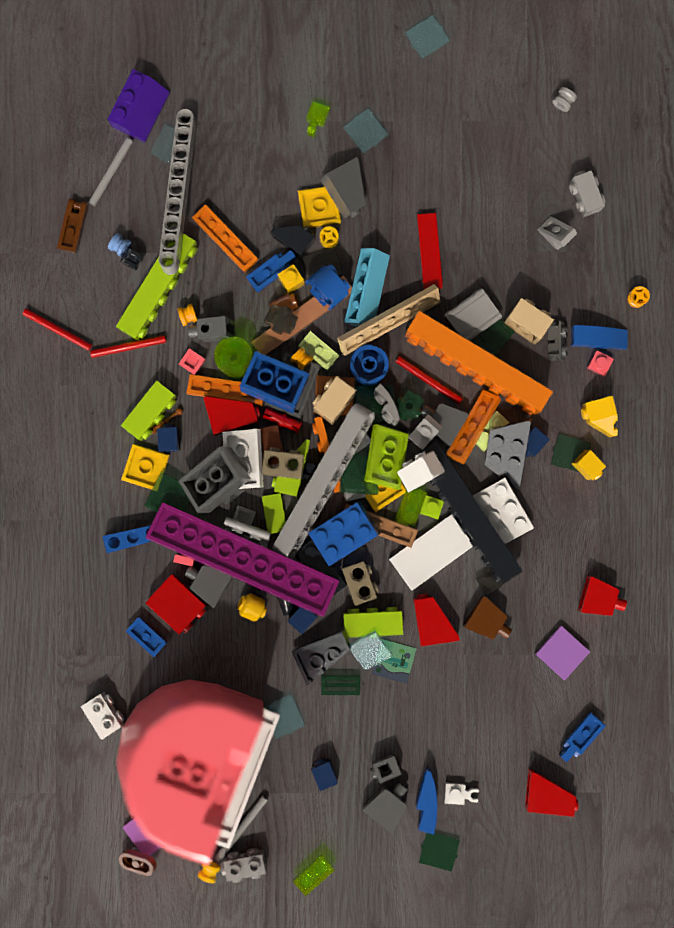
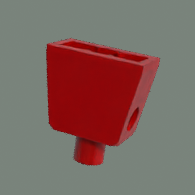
(600, 598)

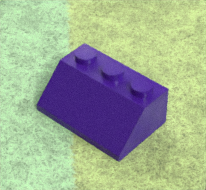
(138, 106)

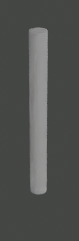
(110, 172)
(243, 825)

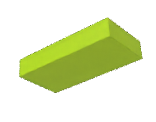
(274, 513)

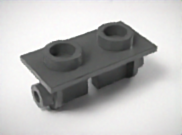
(557, 349)

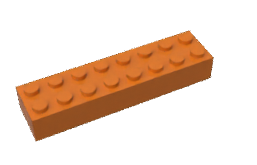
(477, 363)

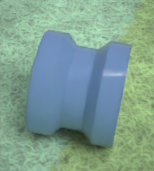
(119, 244)

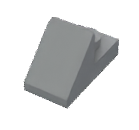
(556, 232)
(425, 432)

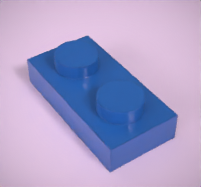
(146, 636)

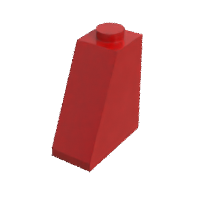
(230, 414)
(432, 623)
(548, 797)

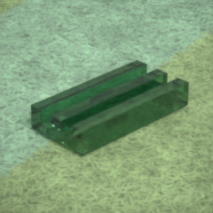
(340, 677)

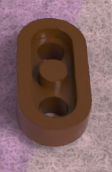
(137, 862)

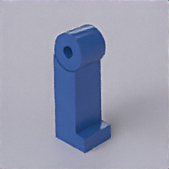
(125, 539)

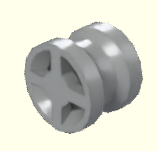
(564, 99)

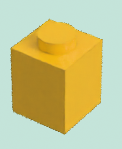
(291, 279)
(589, 465)

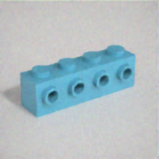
(367, 286)

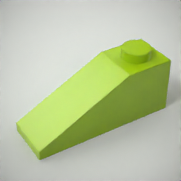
(289, 485)

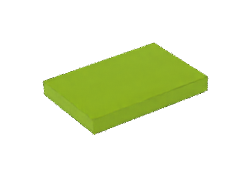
(386, 456)

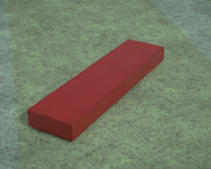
(429, 250)

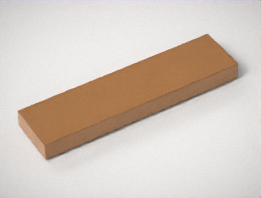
(392, 530)

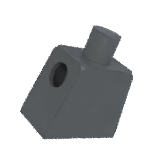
(213, 329)
(449, 418)
(208, 583)
(387, 806)

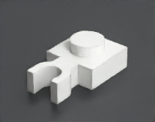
(456, 793)

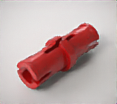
(282, 420)

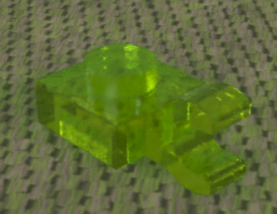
(317, 117)

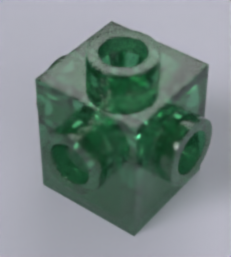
(412, 400)

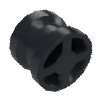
(131, 259)
(310, 469)

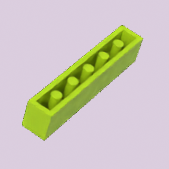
(154, 293)

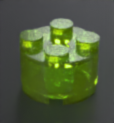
(229, 347)

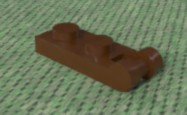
(72, 226)

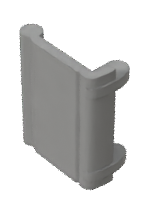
(473, 315)
(247, 532)

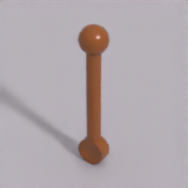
(179, 411)

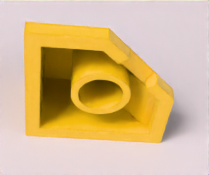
(601, 415)

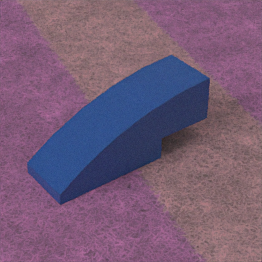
(598, 337)
(427, 803)

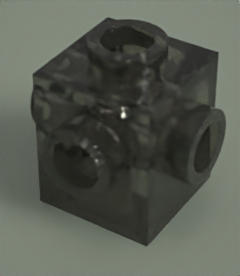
(281, 319)

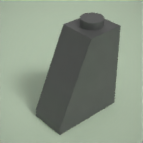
(346, 188)

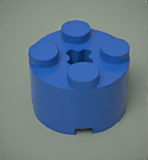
(328, 286)
(373, 355)

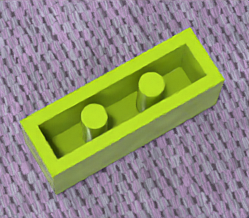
(149, 411)
(382, 622)

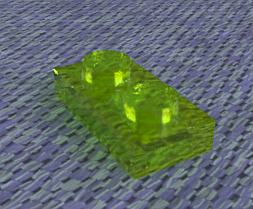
(410, 507)
(313, 875)

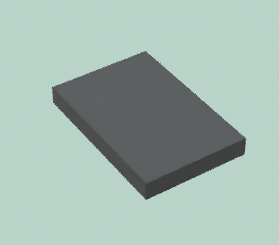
(313, 370)

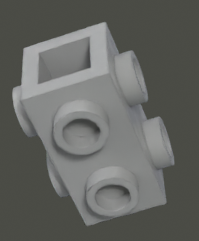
(587, 194)
(244, 865)

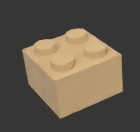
(529, 321)
(334, 400)

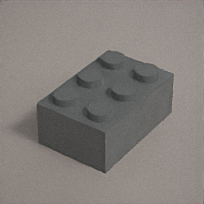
(214, 479)

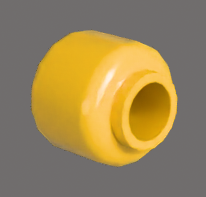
(251, 607)

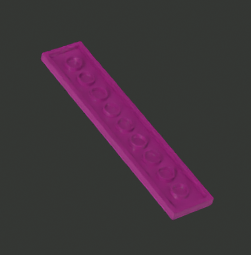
(242, 559)

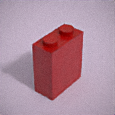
(177, 604)

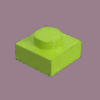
(432, 507)

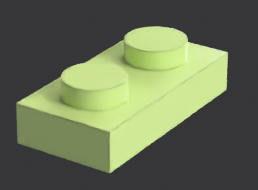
(319, 350)
(496, 420)

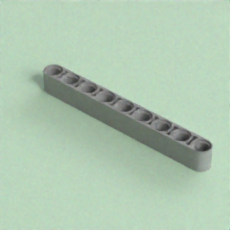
(177, 199)
(323, 481)

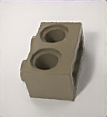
(282, 469)
(355, 584)

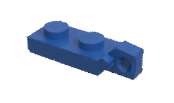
(268, 271)
(582, 737)

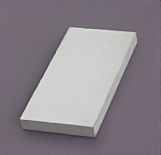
(431, 552)

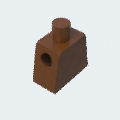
(487, 620)

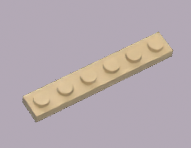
(389, 320)

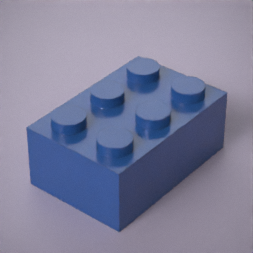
(274, 382)
(344, 533)

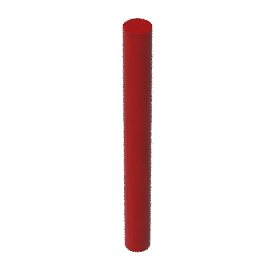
(57, 329)
(128, 346)
(429, 380)

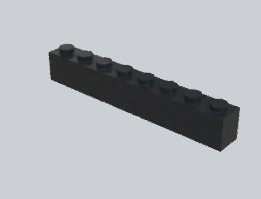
(473, 520)

